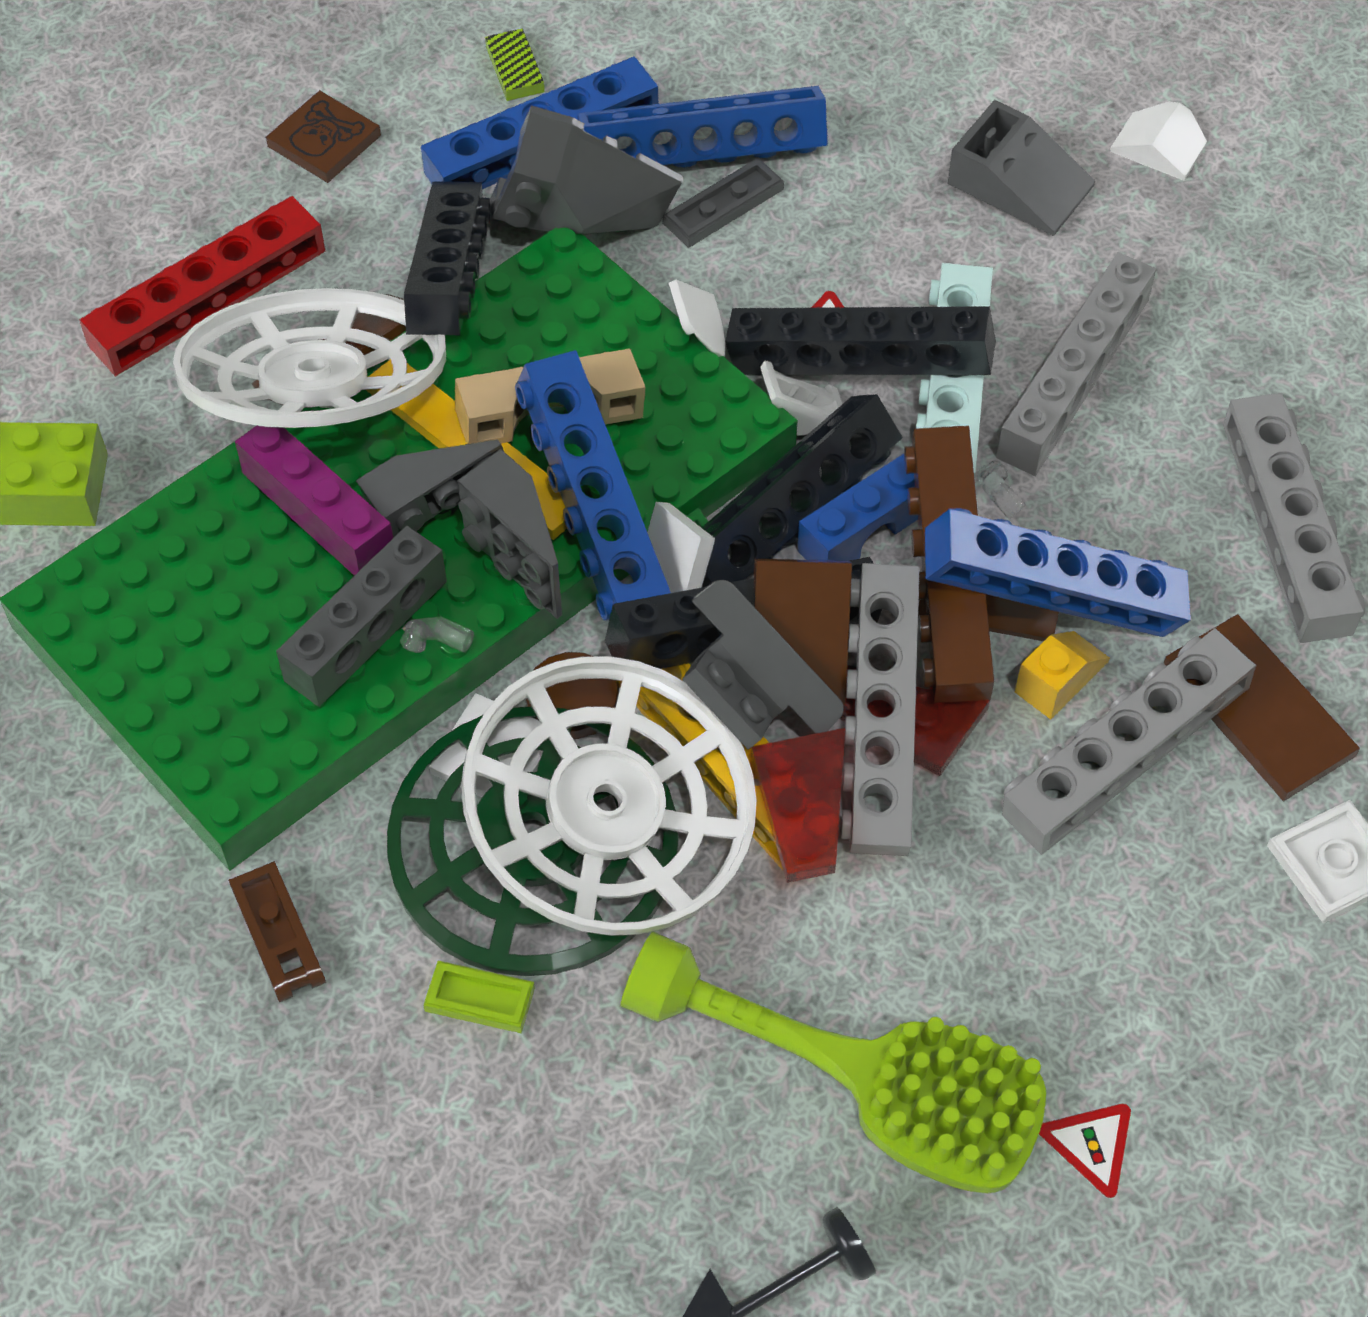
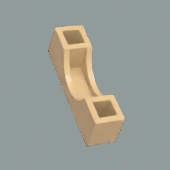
(491, 411)

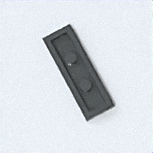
(723, 202)

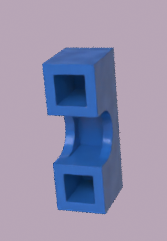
(846, 522)

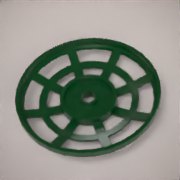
(497, 833)

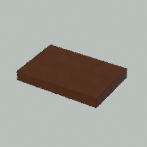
(810, 611)

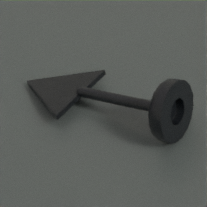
(713, 1302)

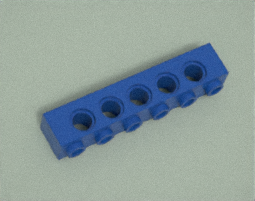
(723, 114)
(490, 146)
(565, 382)
(1056, 573)

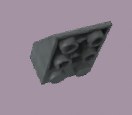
(1018, 169)
(509, 526)

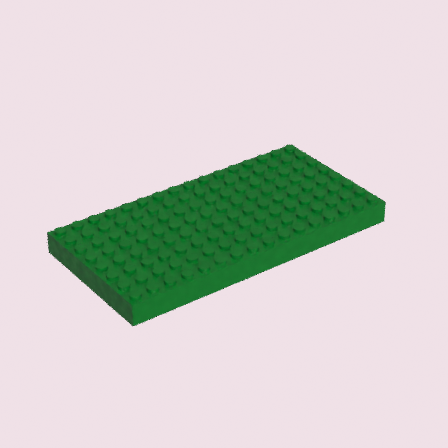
(185, 599)

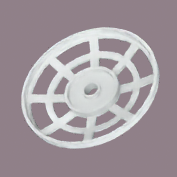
(310, 370)
(614, 770)

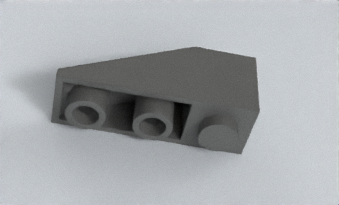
(422, 483)

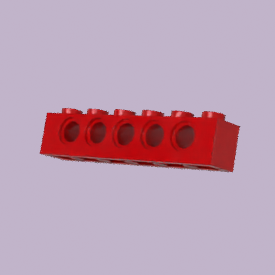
(202, 284)

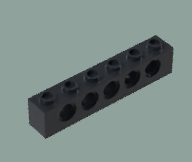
(446, 259)
(863, 340)
(857, 421)
(673, 630)

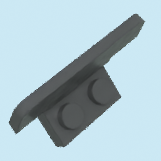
(753, 671)

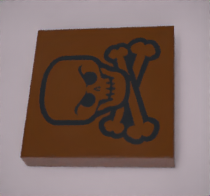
(323, 136)

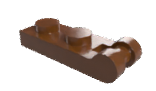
(276, 929)

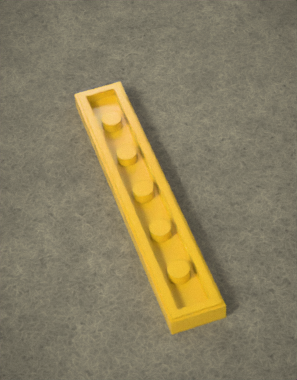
(435, 418)

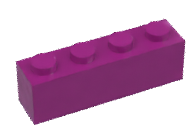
(313, 496)

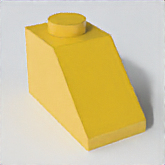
(1058, 671)

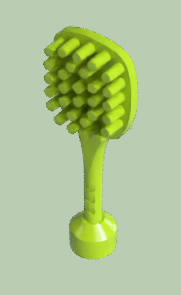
(922, 1091)

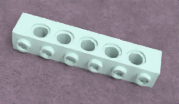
(956, 398)

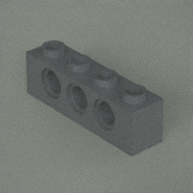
(362, 616)

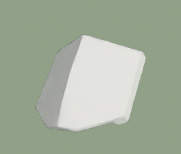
(1162, 139)
(699, 315)
(801, 399)

